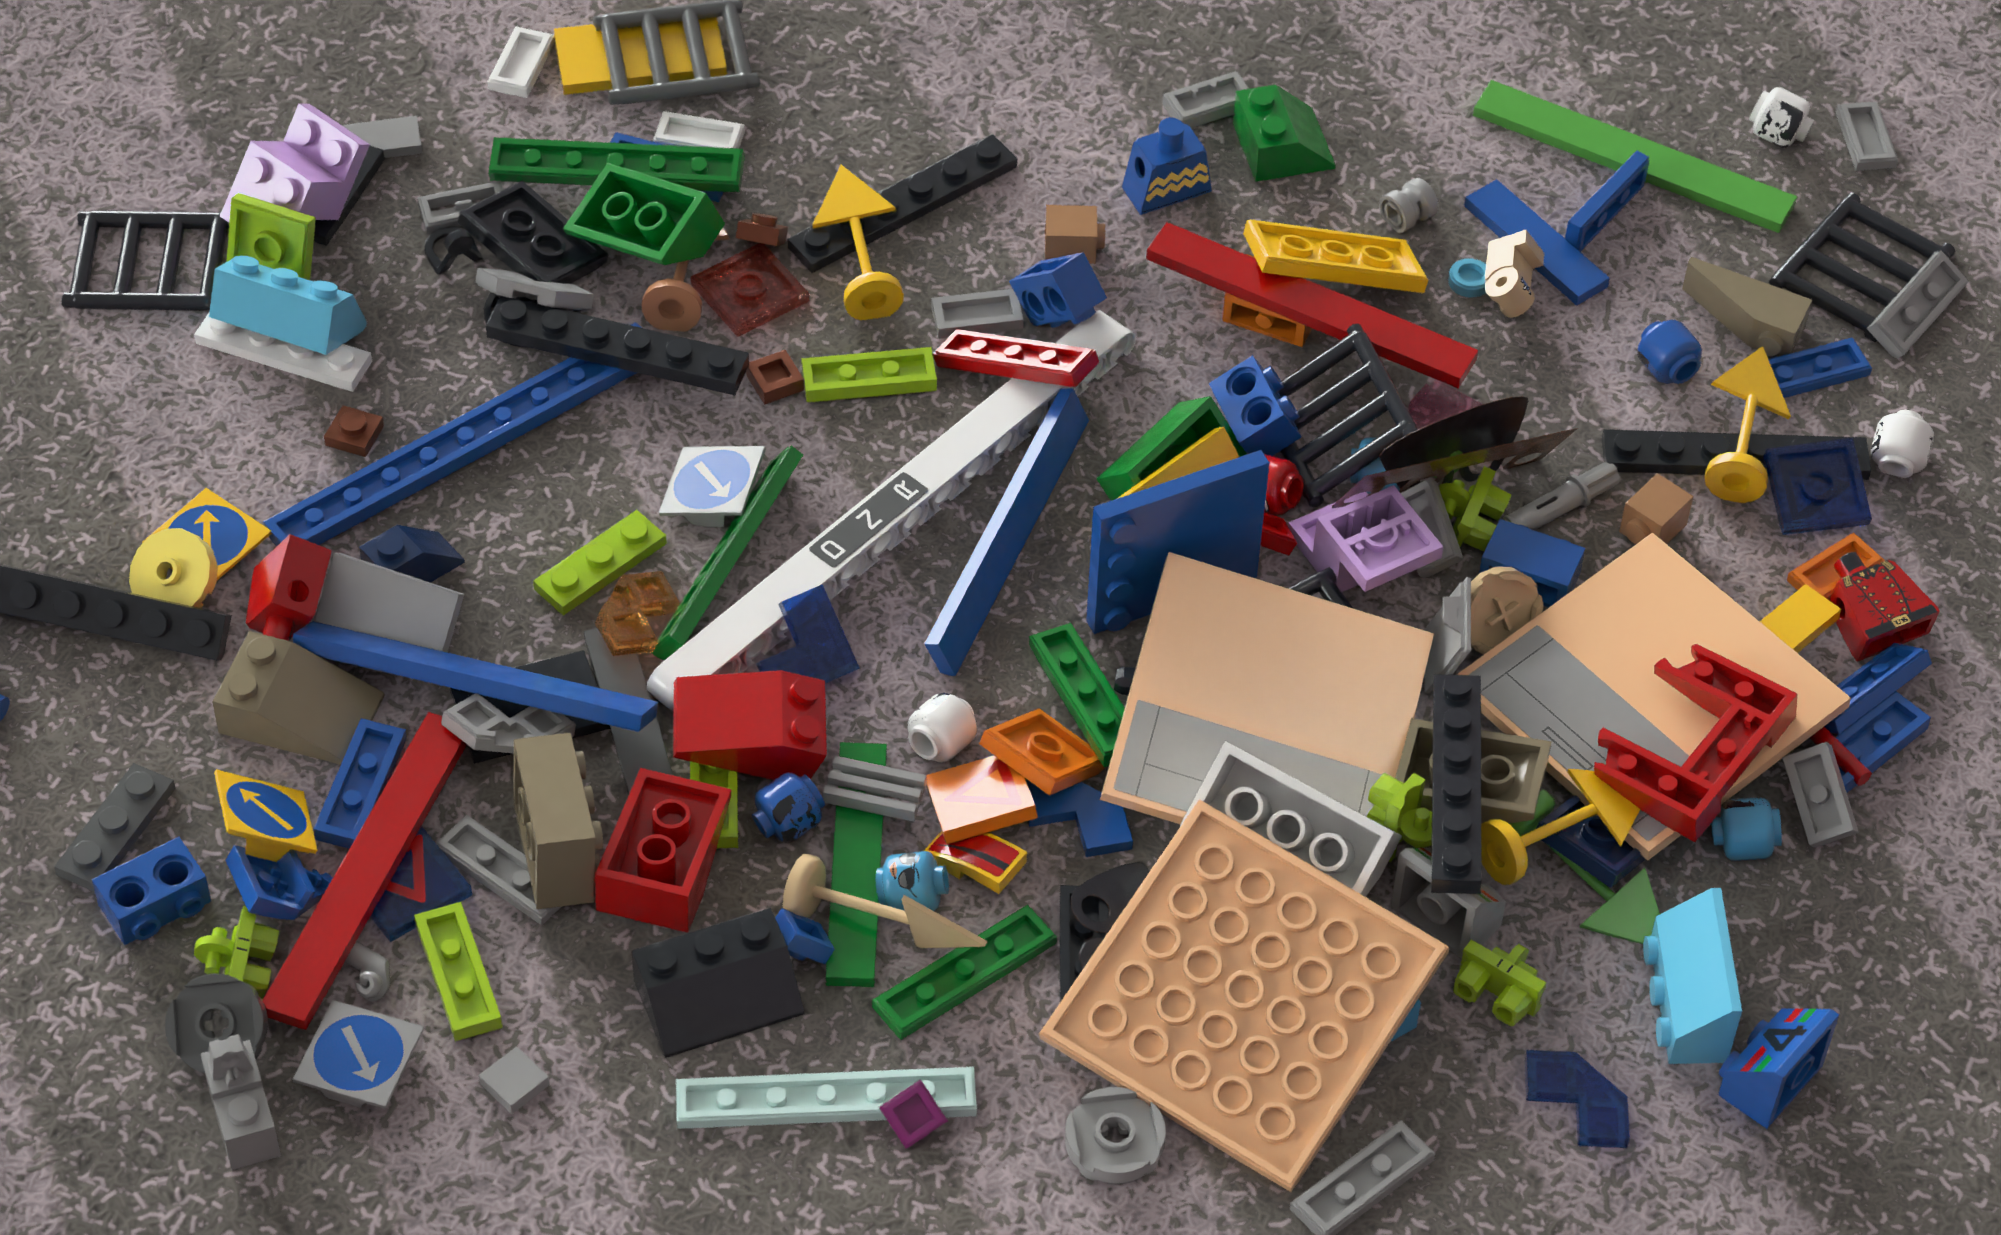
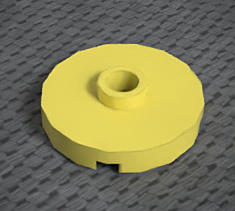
(192, 564)

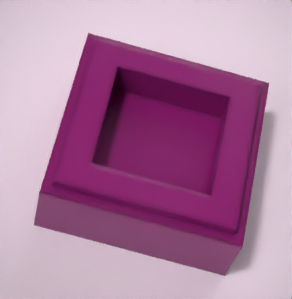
(913, 1114)

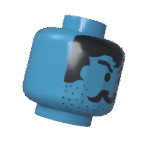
(1747, 829)

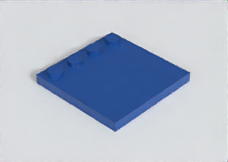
(1200, 516)

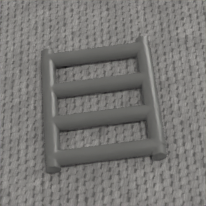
(661, 86)

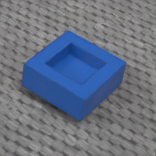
(804, 937)

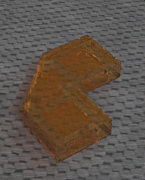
(624, 614)

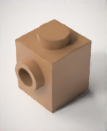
(1073, 231)
(1658, 509)

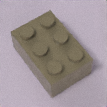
(556, 820)

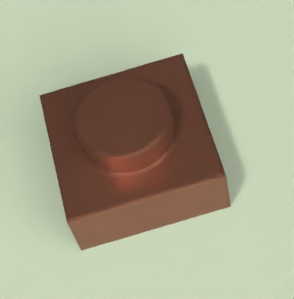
(762, 229)
(775, 377)
(354, 431)

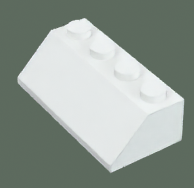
(1298, 818)

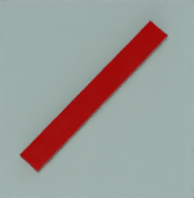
(1311, 304)
(363, 875)

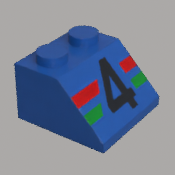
(1777, 1062)

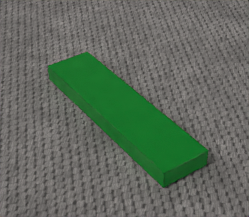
(1080, 687)
(963, 972)

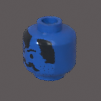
(1670, 352)
(788, 807)

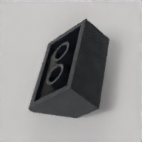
(717, 982)

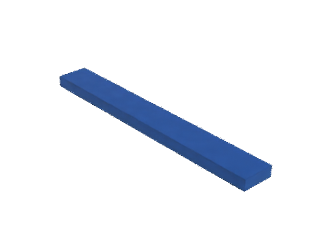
(1006, 533)
(477, 676)

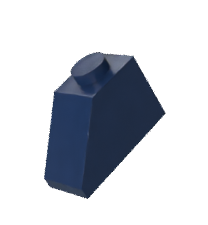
(412, 552)

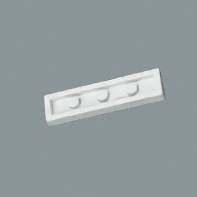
(339, 368)

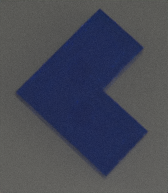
(819, 639)

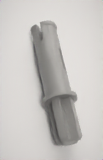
(1573, 493)

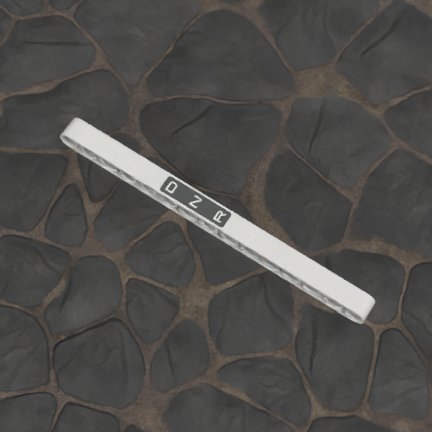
(884, 515)

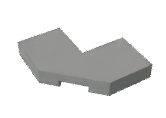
(546, 293)
(489, 729)

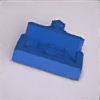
(276, 888)

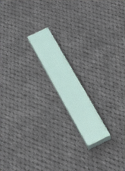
(815, 1096)

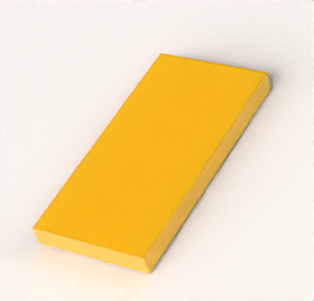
(585, 64)
(1335, 256)

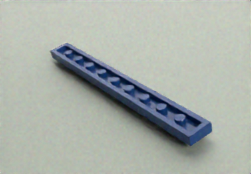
(444, 451)

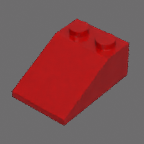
(751, 722)
(662, 850)

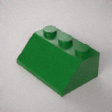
(646, 217)
(1164, 441)

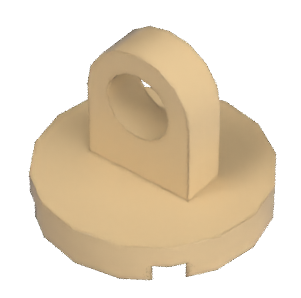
(1501, 605)

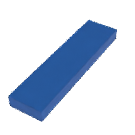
(1563, 263)

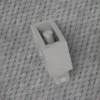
(240, 1102)

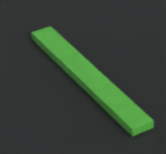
(1614, 146)

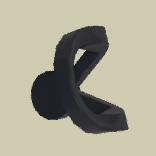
(457, 242)

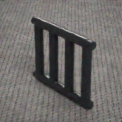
(133, 222)
(1830, 230)
(1387, 400)

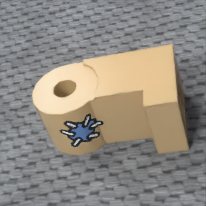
(1510, 272)

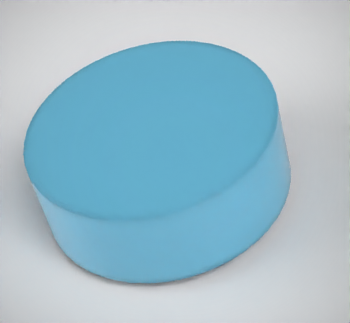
(1468, 277)

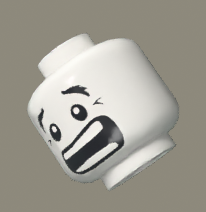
(1902, 443)

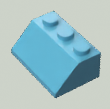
(284, 305)
(1694, 980)

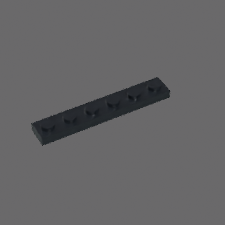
(912, 199)
(618, 345)
(1692, 451)
(113, 613)
(1456, 785)

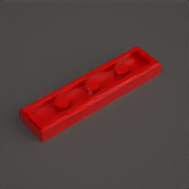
(1016, 358)

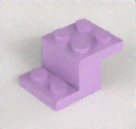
(304, 172)
(1366, 539)

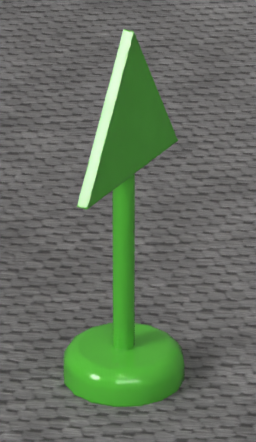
(1625, 914)

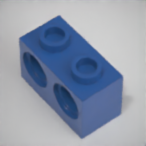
(1059, 290)
(1255, 407)
(150, 887)

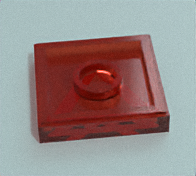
(749, 289)

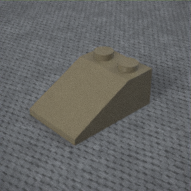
(292, 699)
(1510, 770)

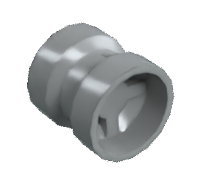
(1410, 204)

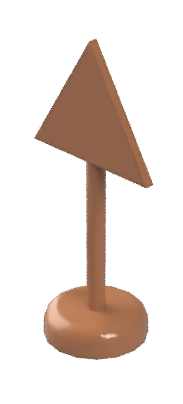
(672, 302)

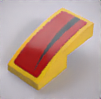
(981, 857)

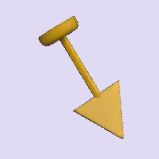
(850, 199)
(1737, 474)
(1505, 851)

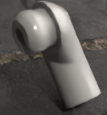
(374, 972)

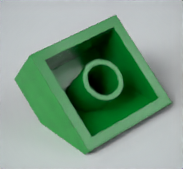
(1279, 134)

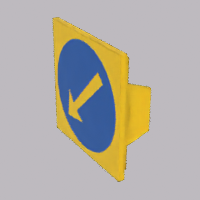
(222, 526)
(266, 815)

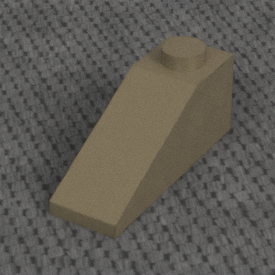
(1749, 307)

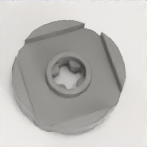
(1109, 1160)

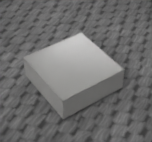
(514, 1080)

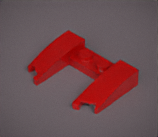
(1689, 797)

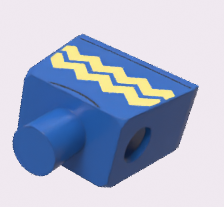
(1166, 168)

